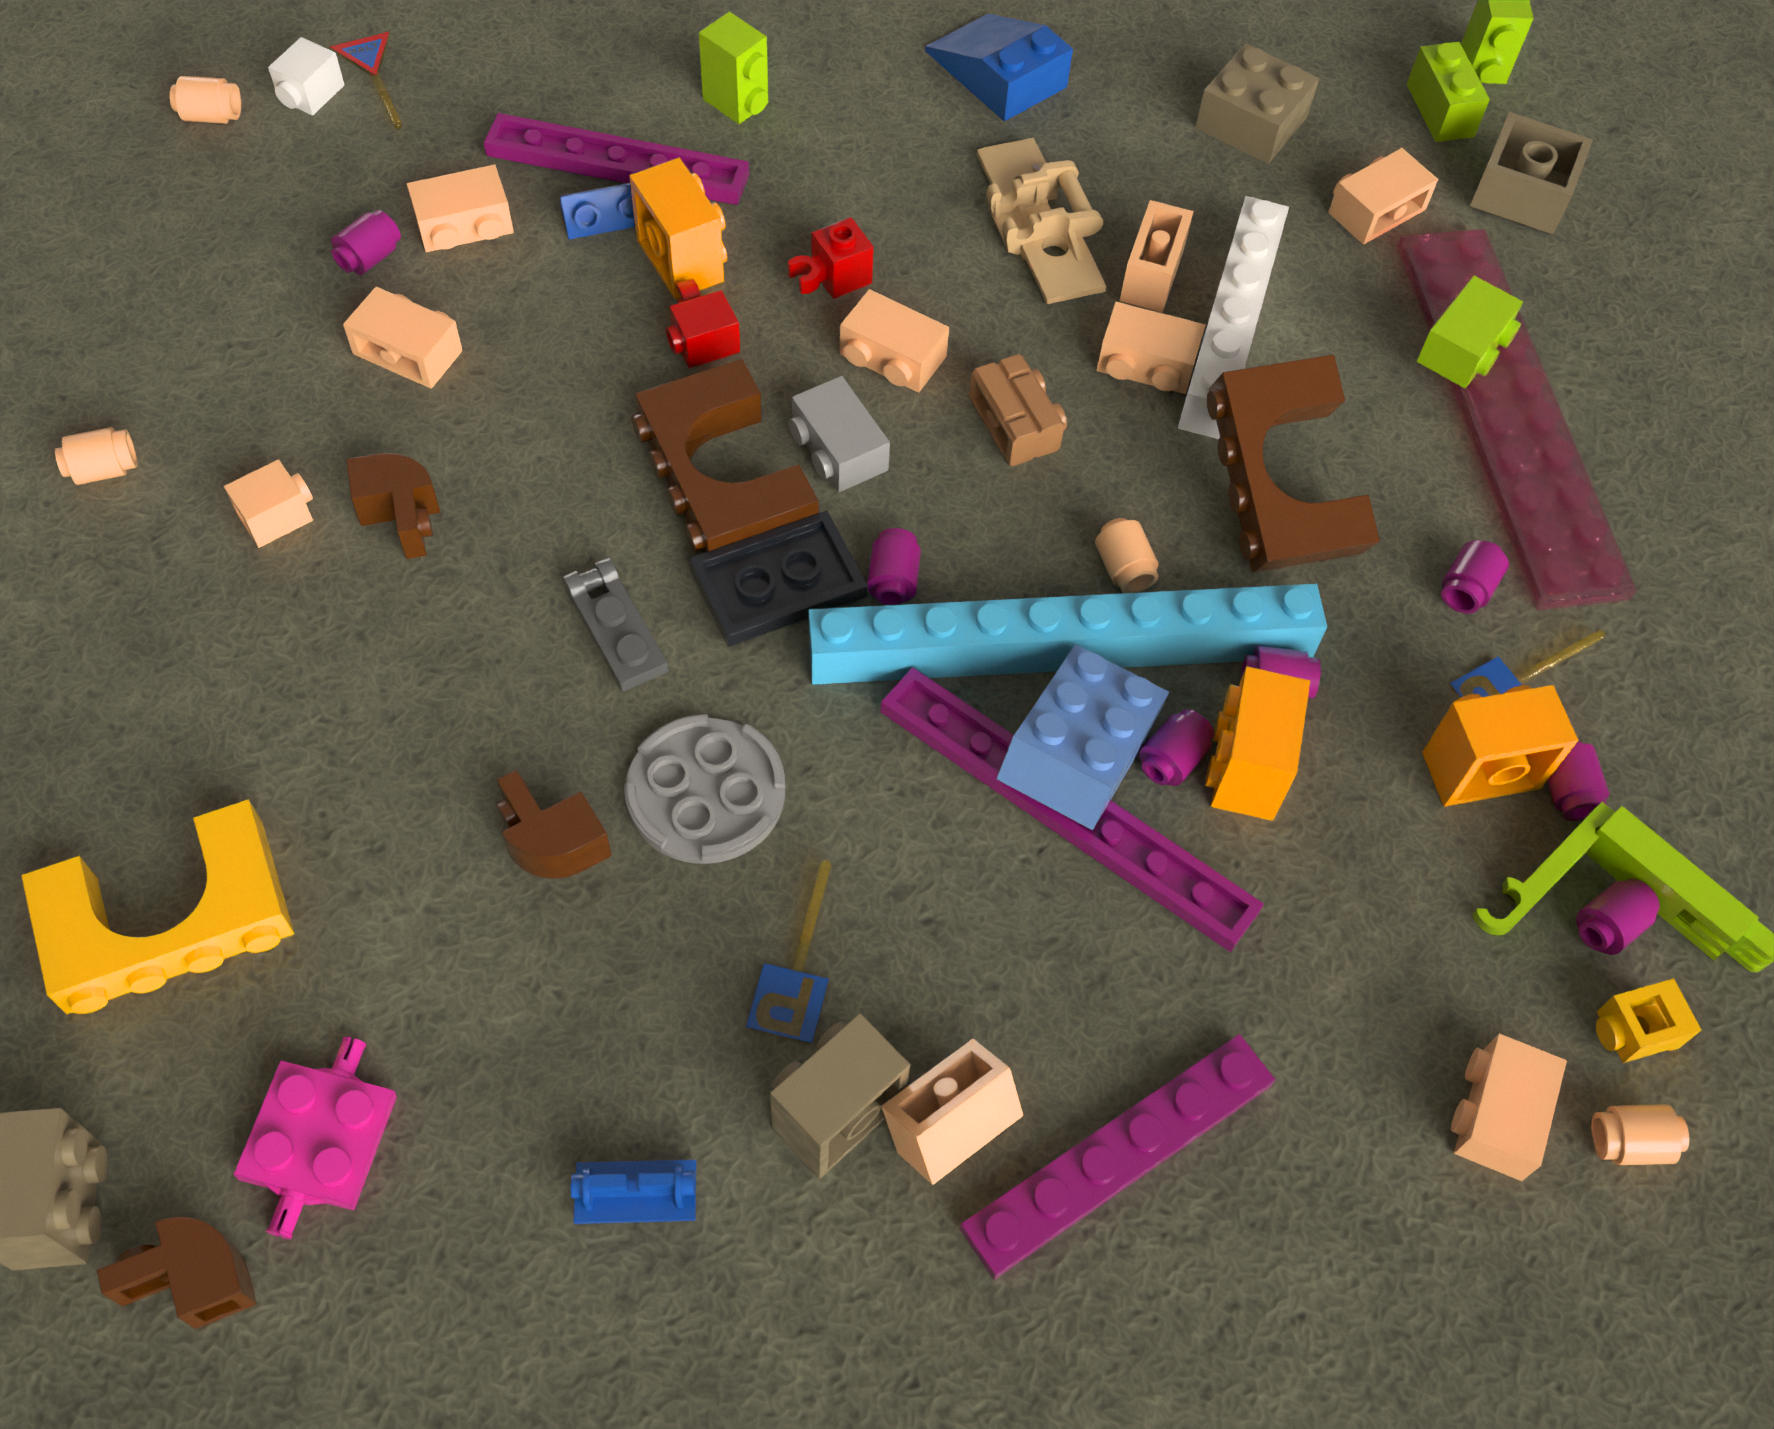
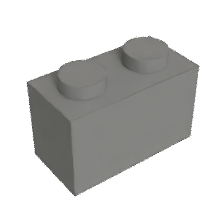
(839, 434)

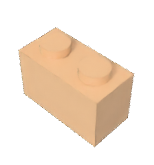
(1382, 195)
(460, 208)
(1156, 256)
(403, 337)
(893, 341)
(1150, 348)
(1508, 1106)
(952, 1110)

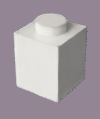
(306, 76)

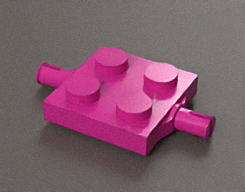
(315, 1136)

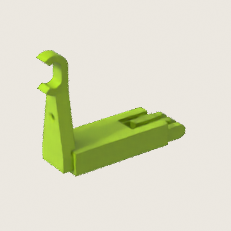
(1634, 851)

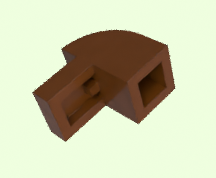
(392, 489)
(554, 840)
(193, 1260)

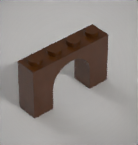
(685, 416)
(1273, 525)

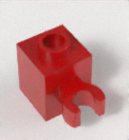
(838, 260)
(702, 326)

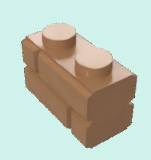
(1017, 409)

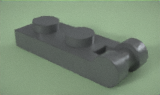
(615, 625)

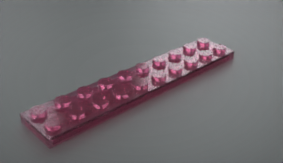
(1523, 440)

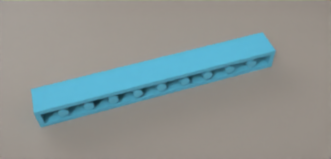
(1041, 632)

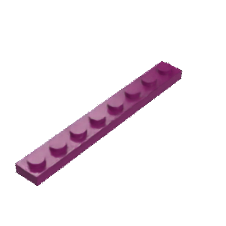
(1118, 839)

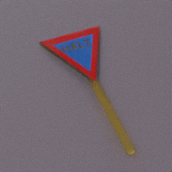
(368, 56)

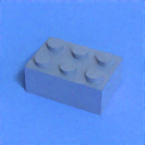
(1082, 736)

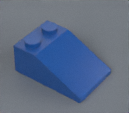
(1005, 62)

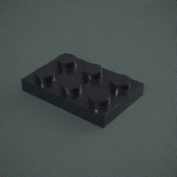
(777, 577)

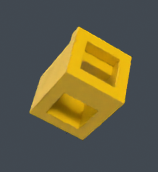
(1646, 1021)

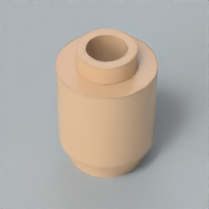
(205, 99)
(96, 455)
(1127, 555)
(1639, 1134)

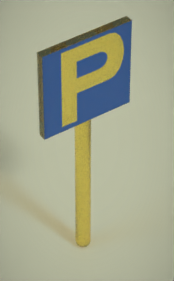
(1496, 678)
(787, 999)

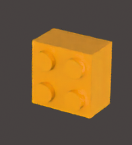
(678, 225)
(1258, 743)
(1499, 744)

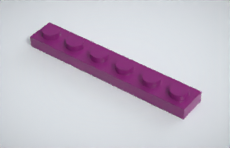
(608, 155)
(1115, 1156)

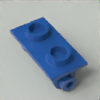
(597, 211)
(634, 1191)

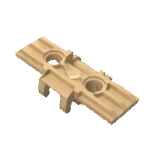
(1027, 224)

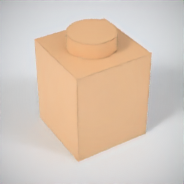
(270, 502)

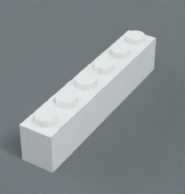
(1235, 307)

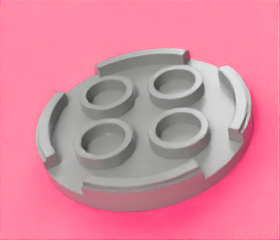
(705, 789)

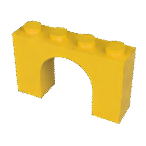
(237, 913)

